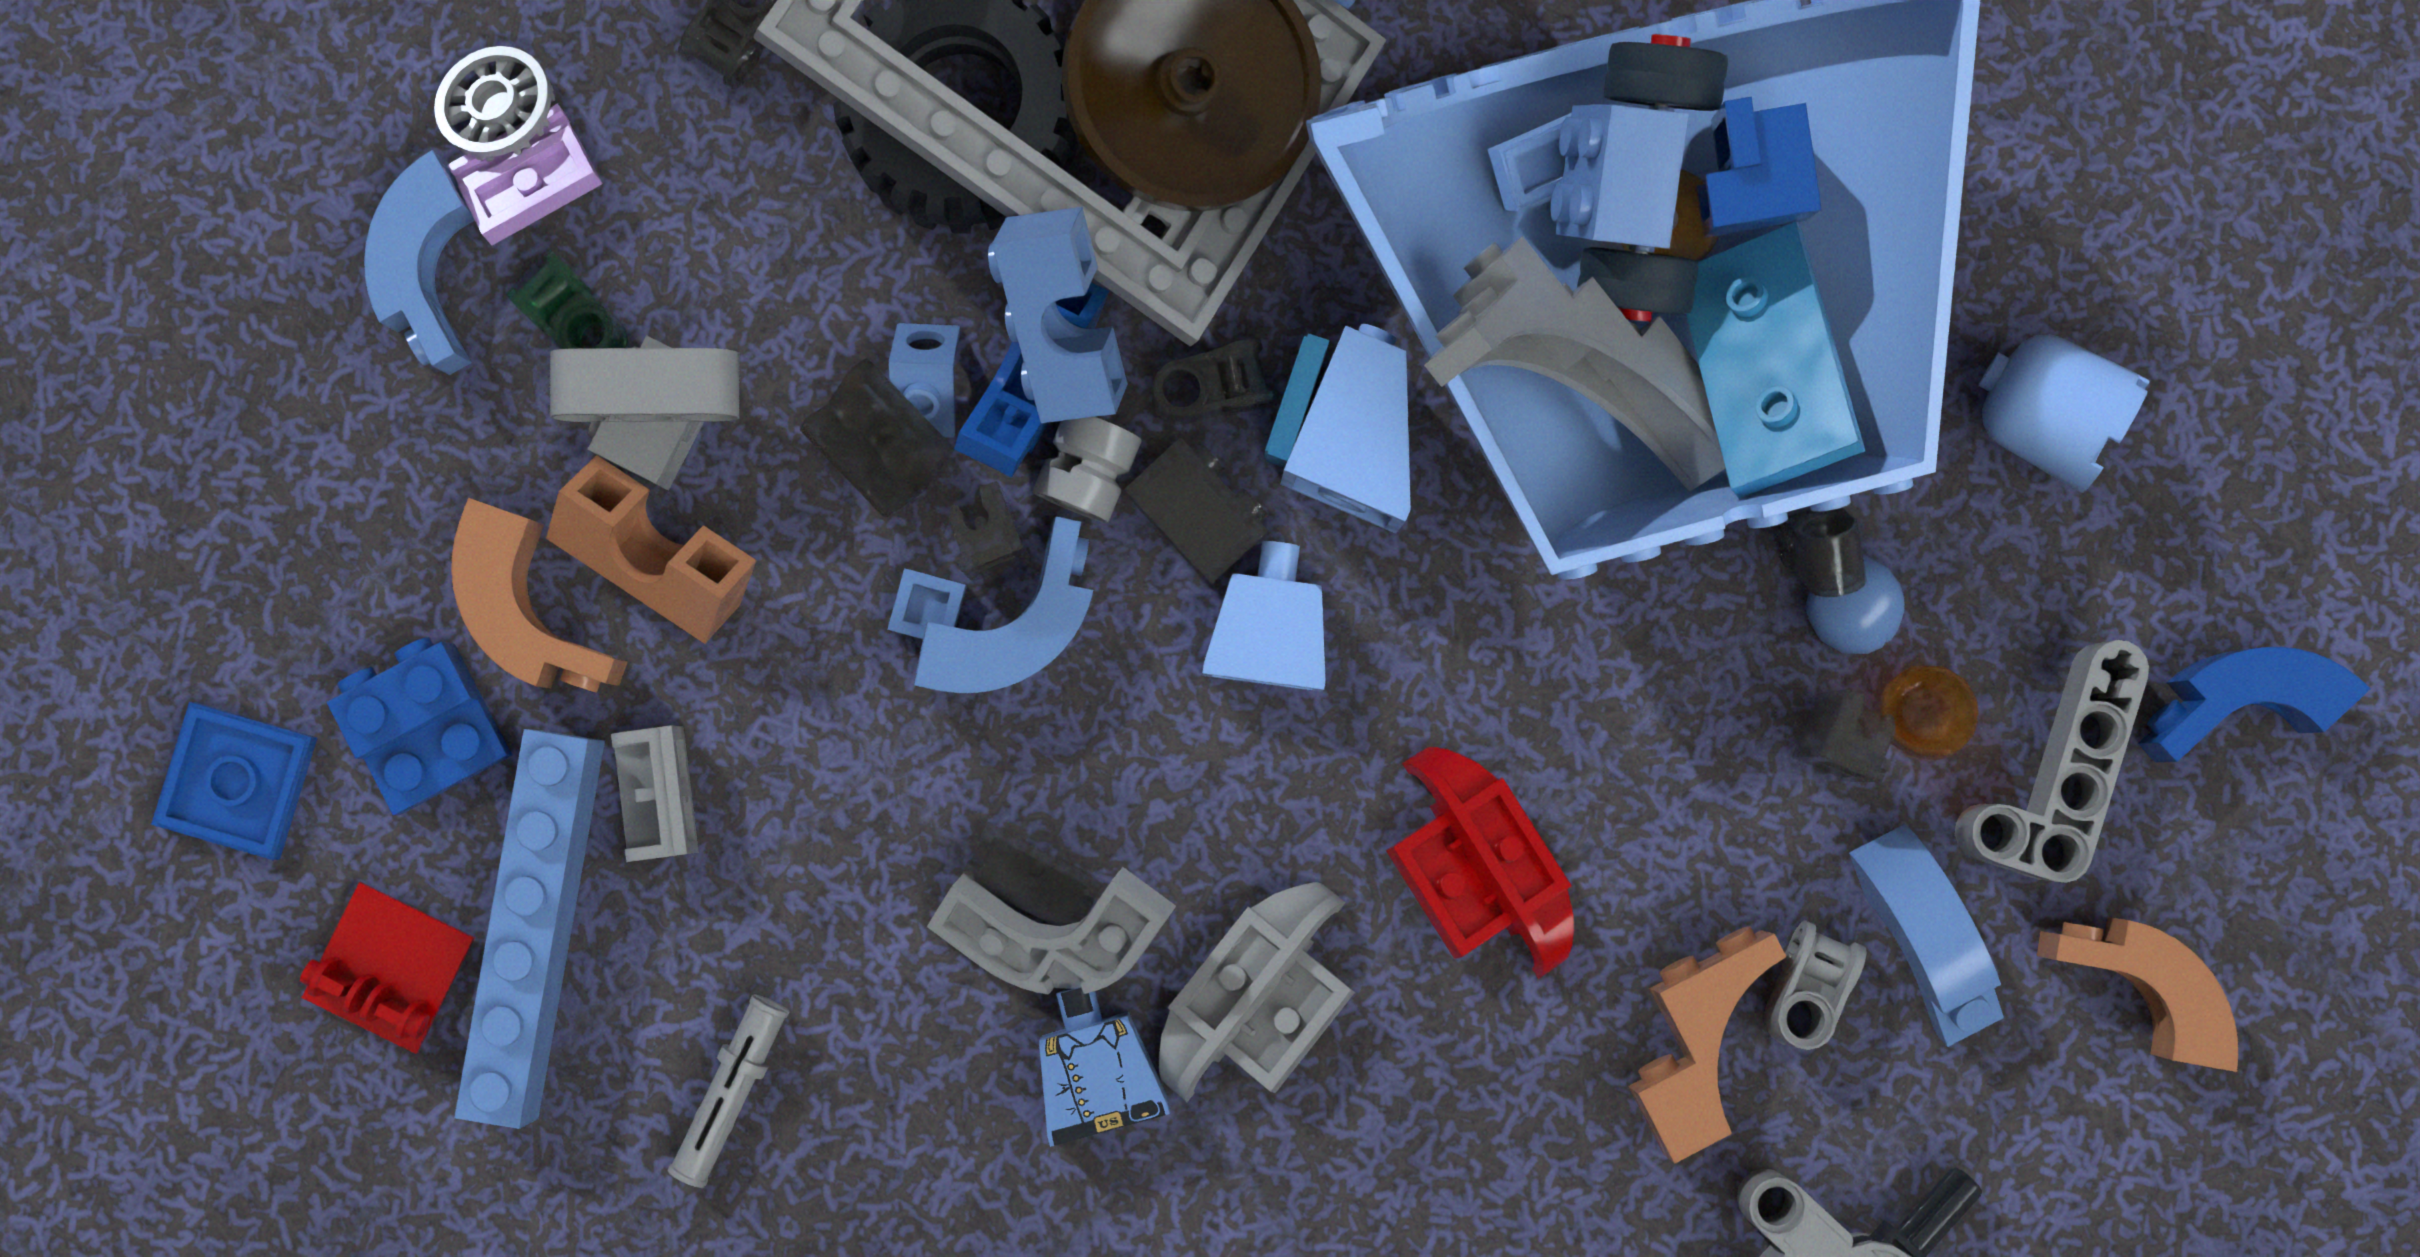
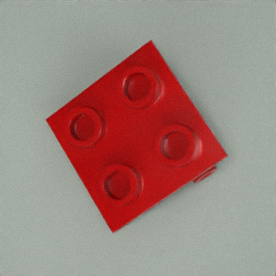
(387, 967)

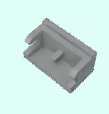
(655, 793)

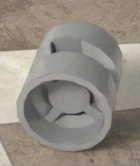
(1087, 467)

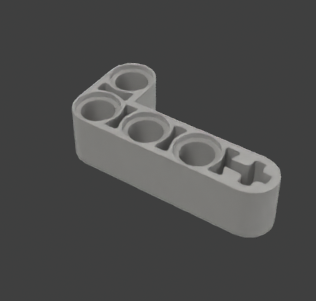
(2065, 756)

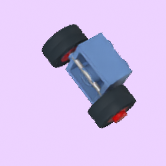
(1627, 171)

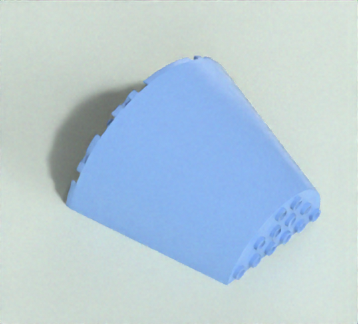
(1889, 150)

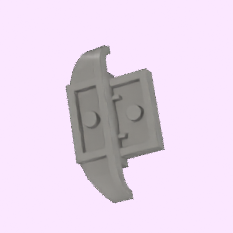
(1256, 995)

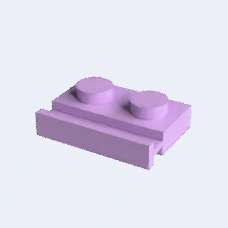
(527, 186)

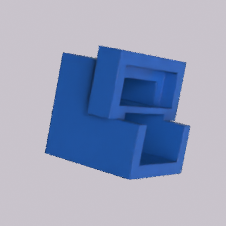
(1762, 172)

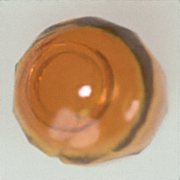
(1931, 712)

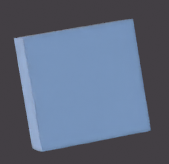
(924, 600)

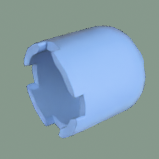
(2059, 406)

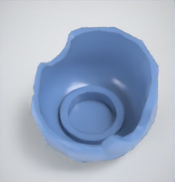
(1861, 619)

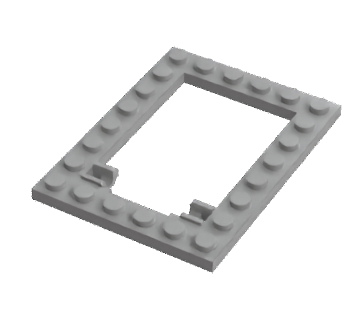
(1167, 278)

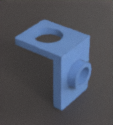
(927, 375)

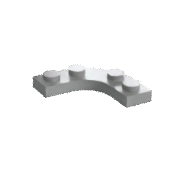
(1051, 956)

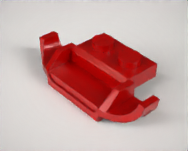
(1483, 864)

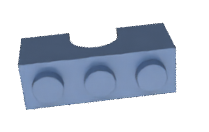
(1064, 366)

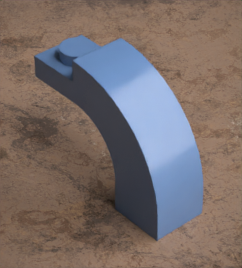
(996, 658)

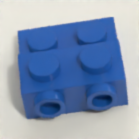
(418, 724)

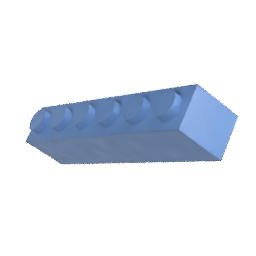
(529, 929)

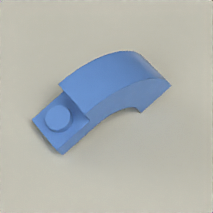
(402, 255)
(1932, 931)

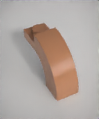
(2182, 994)

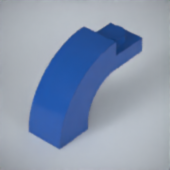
(1004, 420)
(2292, 682)

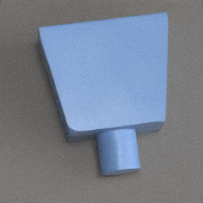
(1270, 626)

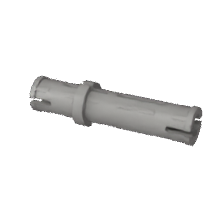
(739, 1067)

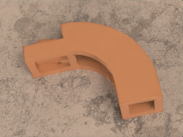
(492, 595)

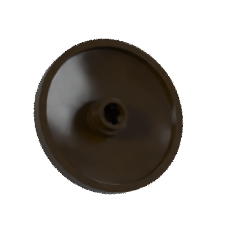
(1191, 95)

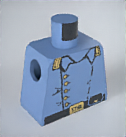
(1096, 1072)

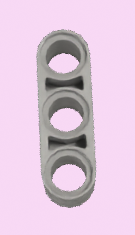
(644, 385)

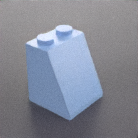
(1357, 432)

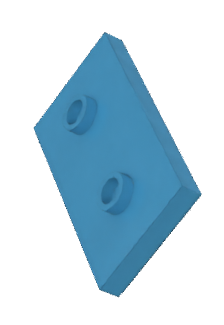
(1770, 363)

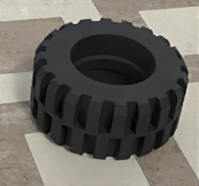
(933, 29)

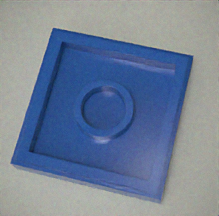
(234, 781)

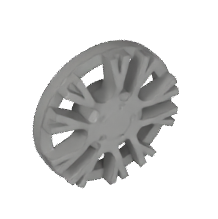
(494, 103)

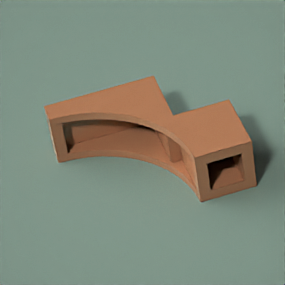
(1696, 1001)

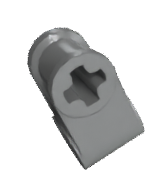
(1815, 983)

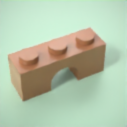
(606, 527)

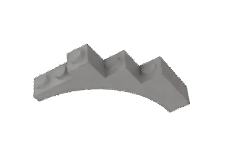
(1530, 321)

